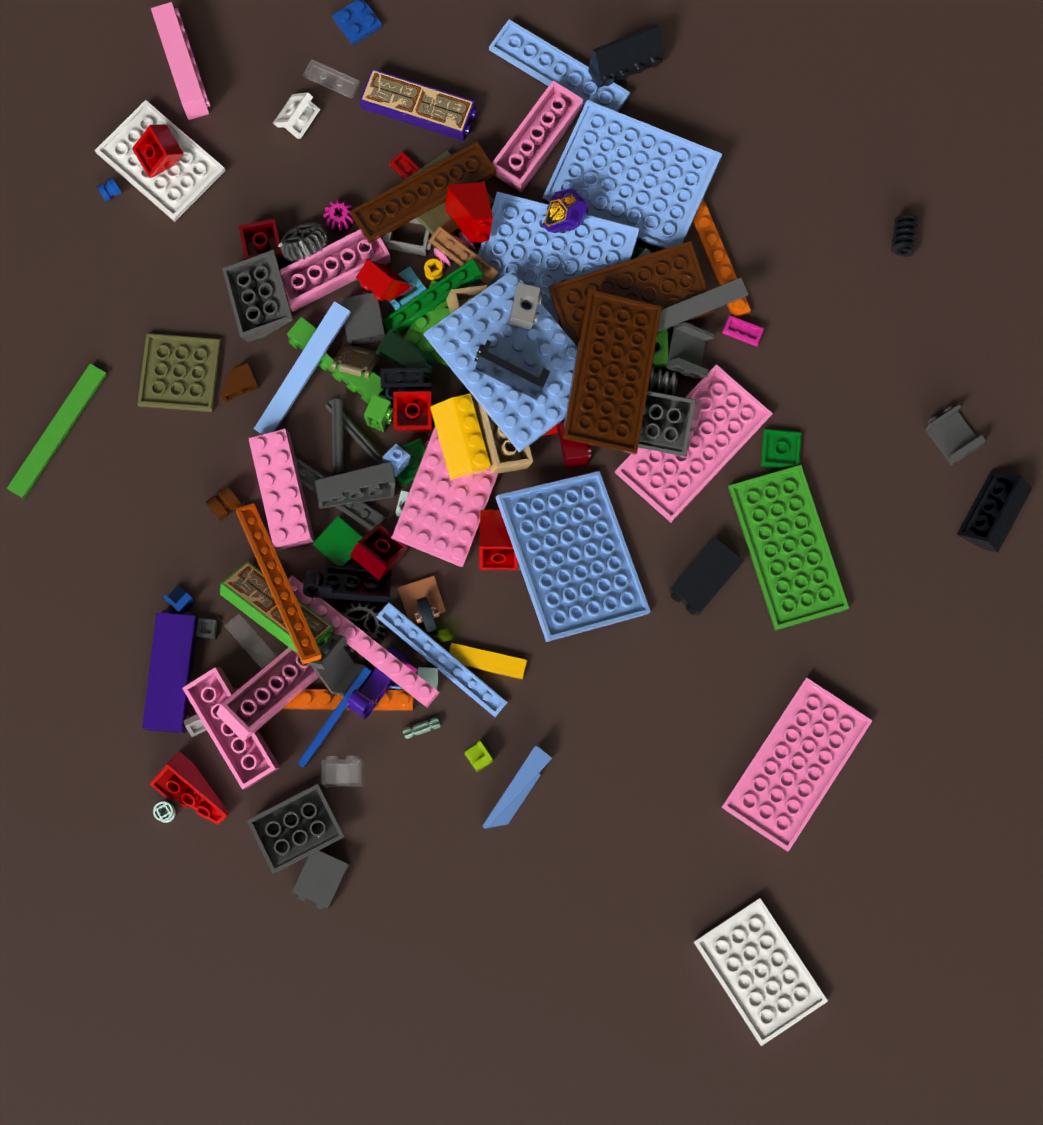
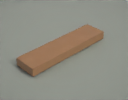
(461, 254)

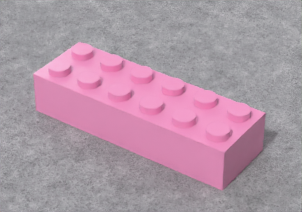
(181, 60)
(537, 136)
(330, 268)
(281, 490)
(266, 694)
(247, 760)

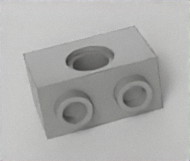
(525, 295)

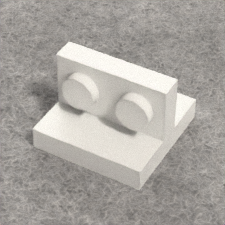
(297, 114)

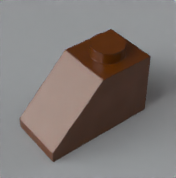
(239, 382)

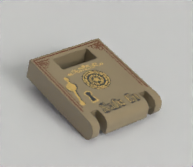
(355, 360)

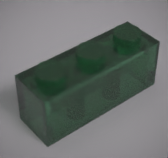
(404, 353)

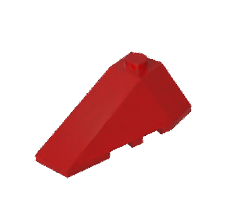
(186, 784)

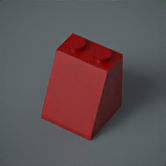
(470, 210)
(494, 543)

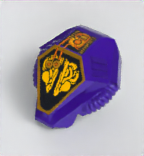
(566, 210)

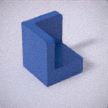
(179, 599)

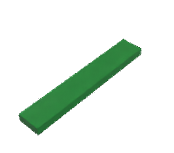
(432, 297)

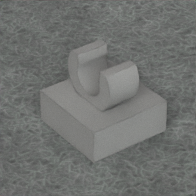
(194, 725)

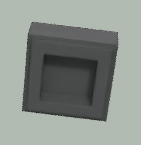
(207, 628)

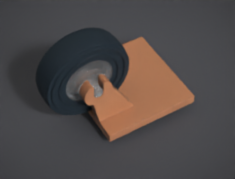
(422, 602)

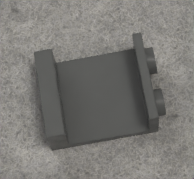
(365, 319)
(687, 350)
(953, 435)
(336, 666)
(320, 879)

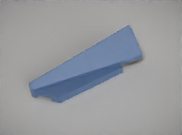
(518, 789)

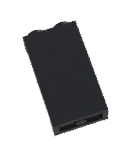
(509, 373)
(705, 576)

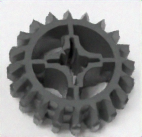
(303, 241)
(365, 620)

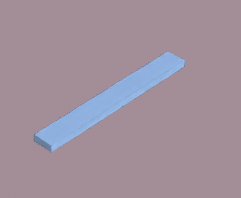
(303, 369)
(441, 659)

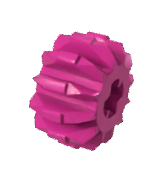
(334, 210)

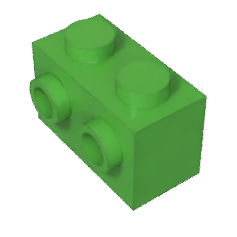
(379, 412)

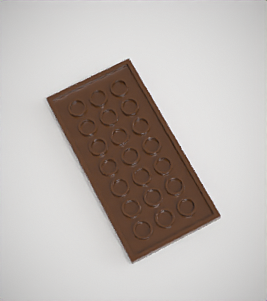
(654, 279)
(611, 372)

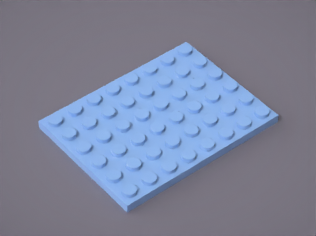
(635, 174)
(545, 257)
(542, 347)
(572, 555)

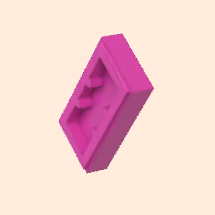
(743, 330)

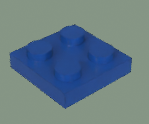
(357, 21)

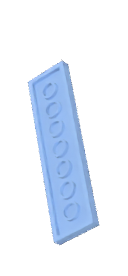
(549, 64)

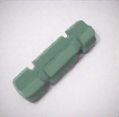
(421, 728)

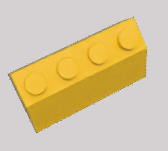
(460, 437)

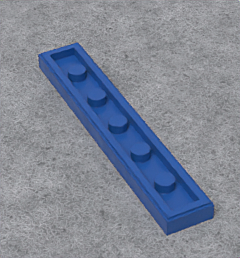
(333, 719)

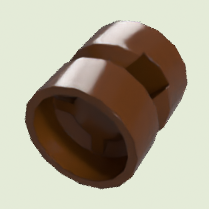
(223, 502)

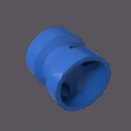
(108, 189)

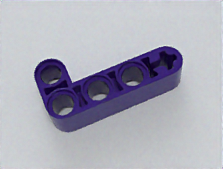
(366, 699)

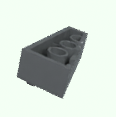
(356, 486)

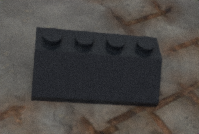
(626, 56)
(995, 510)

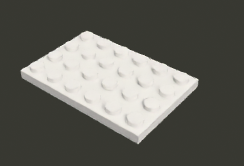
(175, 187)
(760, 972)

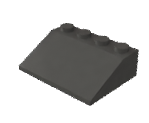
(257, 296)
(669, 423)
(295, 828)

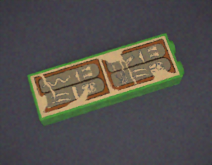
(251, 595)

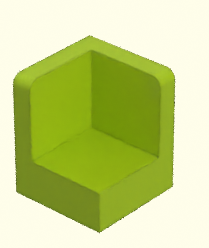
(478, 756)

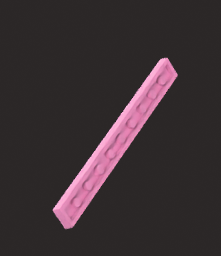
(368, 647)

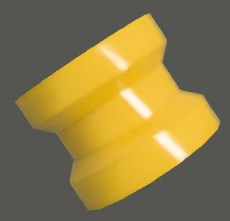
(434, 273)

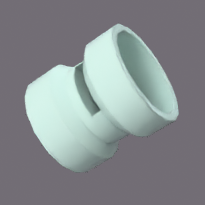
(165, 815)

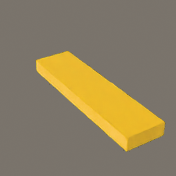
(489, 661)

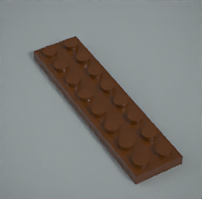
(421, 192)

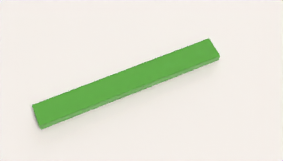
(56, 431)

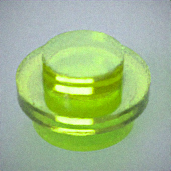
(444, 635)

